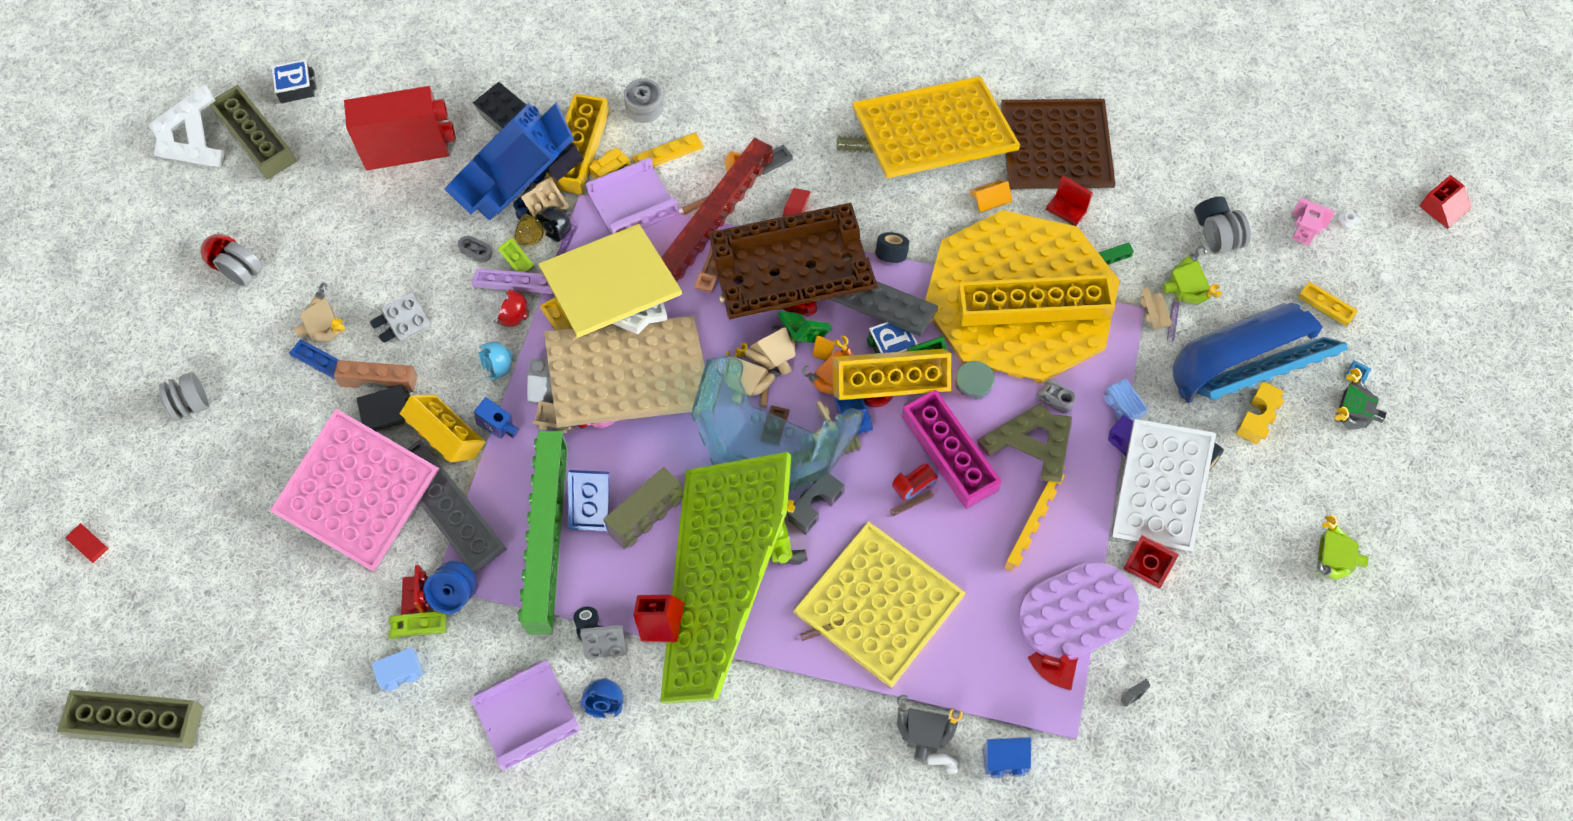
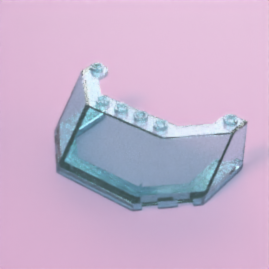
(740, 431)

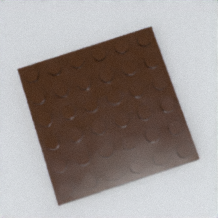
(1059, 141)

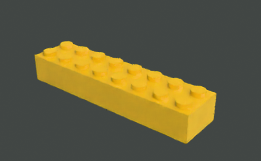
(1035, 300)

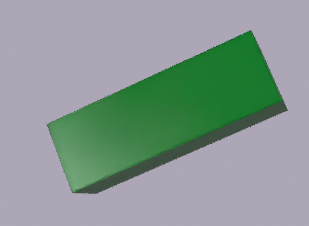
(1117, 253)

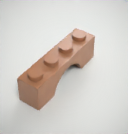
(356, 373)

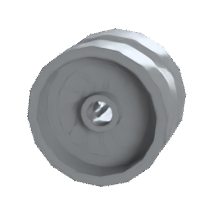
(643, 100)
(238, 264)

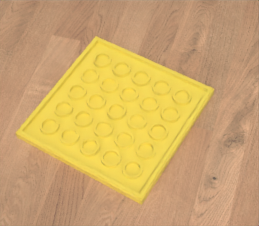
(887, 599)

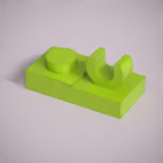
(516, 256)

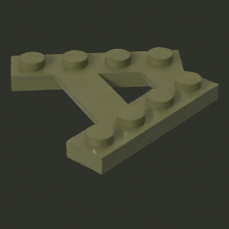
(1014, 435)

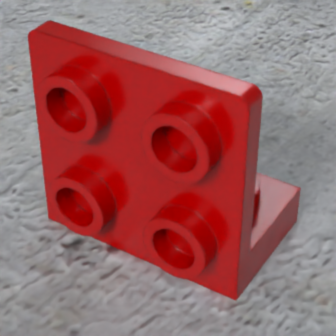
(1070, 201)
(413, 593)

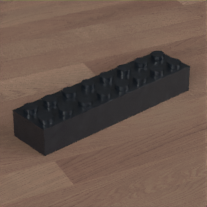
(500, 106)

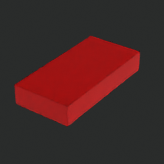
(86, 543)

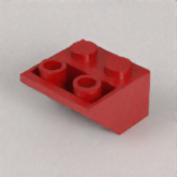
(1447, 202)
(658, 618)

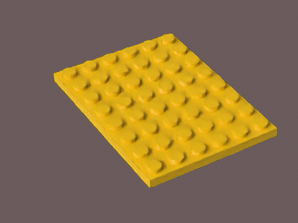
(934, 126)

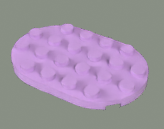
(1078, 610)

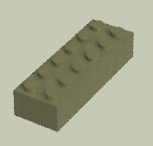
(252, 132)
(130, 719)

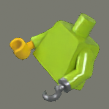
(1189, 281)
(1338, 552)

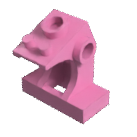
(1307, 224)

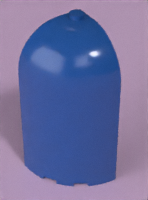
(1240, 342)

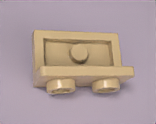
(1156, 308)
(546, 417)

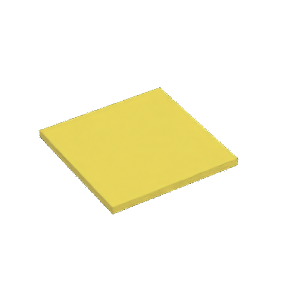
(609, 280)

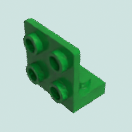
(803, 330)

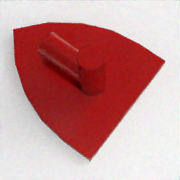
(1055, 670)

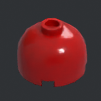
(213, 246)
(513, 310)

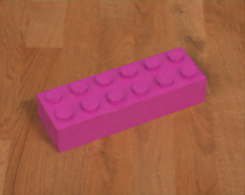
(951, 449)

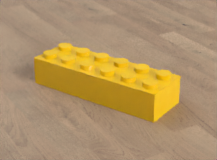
(586, 123)
(891, 374)

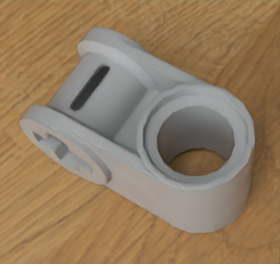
(1054, 393)

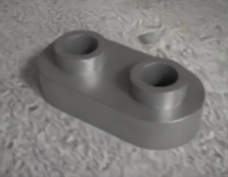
(477, 247)

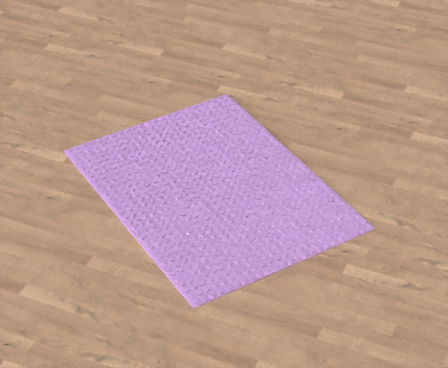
(979, 651)

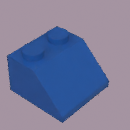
(1007, 757)

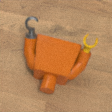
(823, 376)

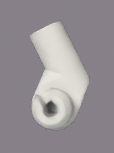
(944, 759)

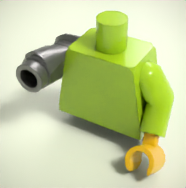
(782, 550)

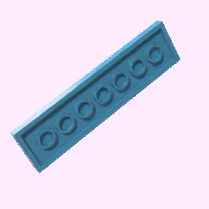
(1271, 366)

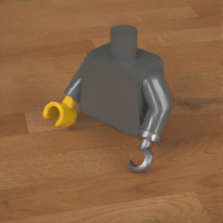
(925, 729)

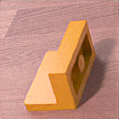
(992, 195)

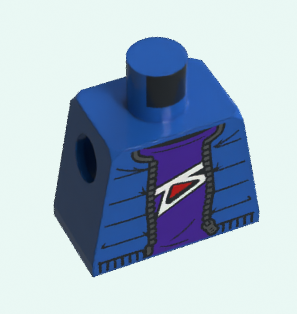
(494, 419)

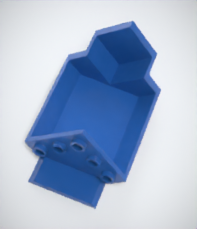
(511, 161)

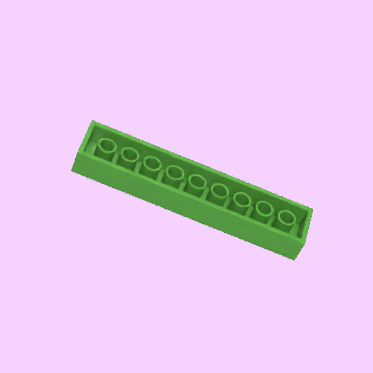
(543, 534)

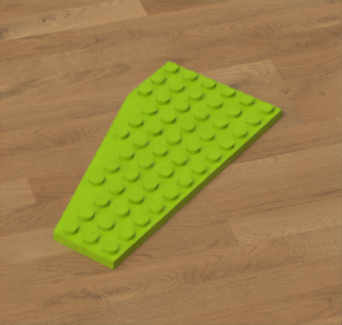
(722, 553)

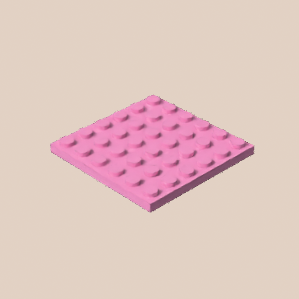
(354, 490)

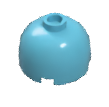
(495, 357)

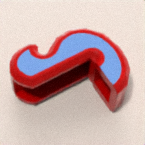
(915, 482)

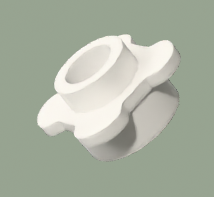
(1348, 223)

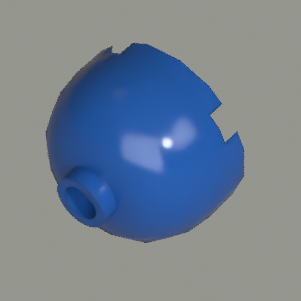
(599, 695)

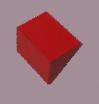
(1151, 561)

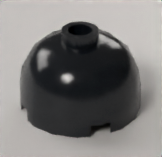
(555, 222)

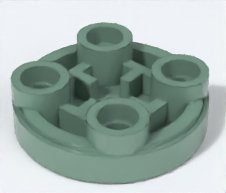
(975, 379)

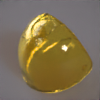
(528, 231)

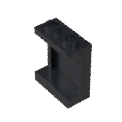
(383, 408)

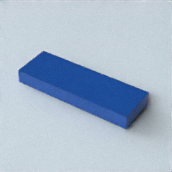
(314, 358)

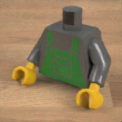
(1358, 404)

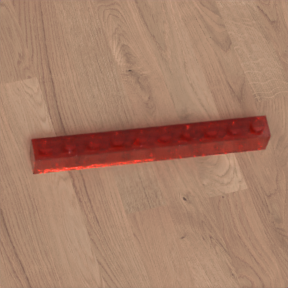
(717, 207)

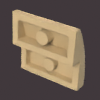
(543, 195)

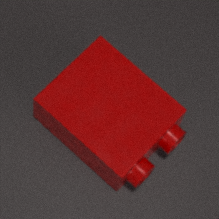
(399, 127)

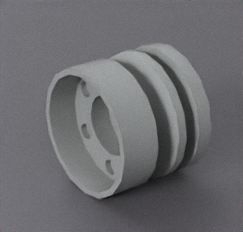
(1227, 231)
(179, 398)

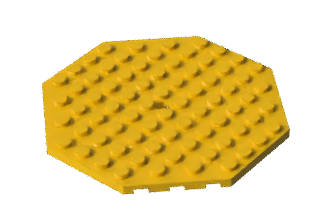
(1008, 249)

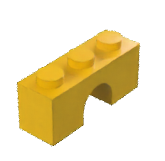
(1267, 400)

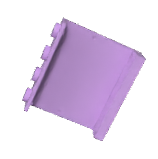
(631, 197)
(525, 714)

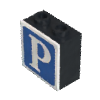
(293, 81)

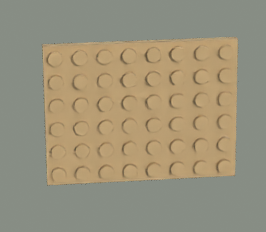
(624, 373)

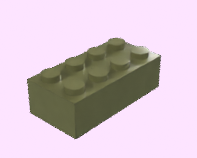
(644, 508)

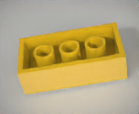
(442, 428)

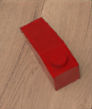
(797, 202)

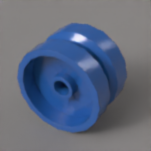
(450, 587)

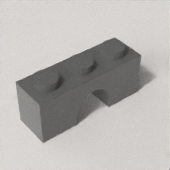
(824, 489)

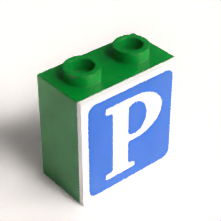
(889, 338)

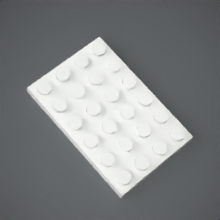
(1163, 484)

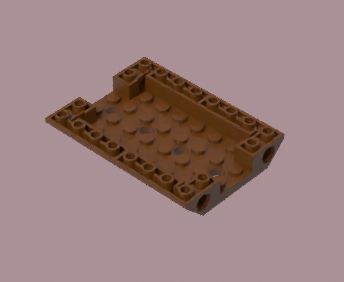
(787, 247)

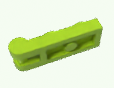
(417, 624)

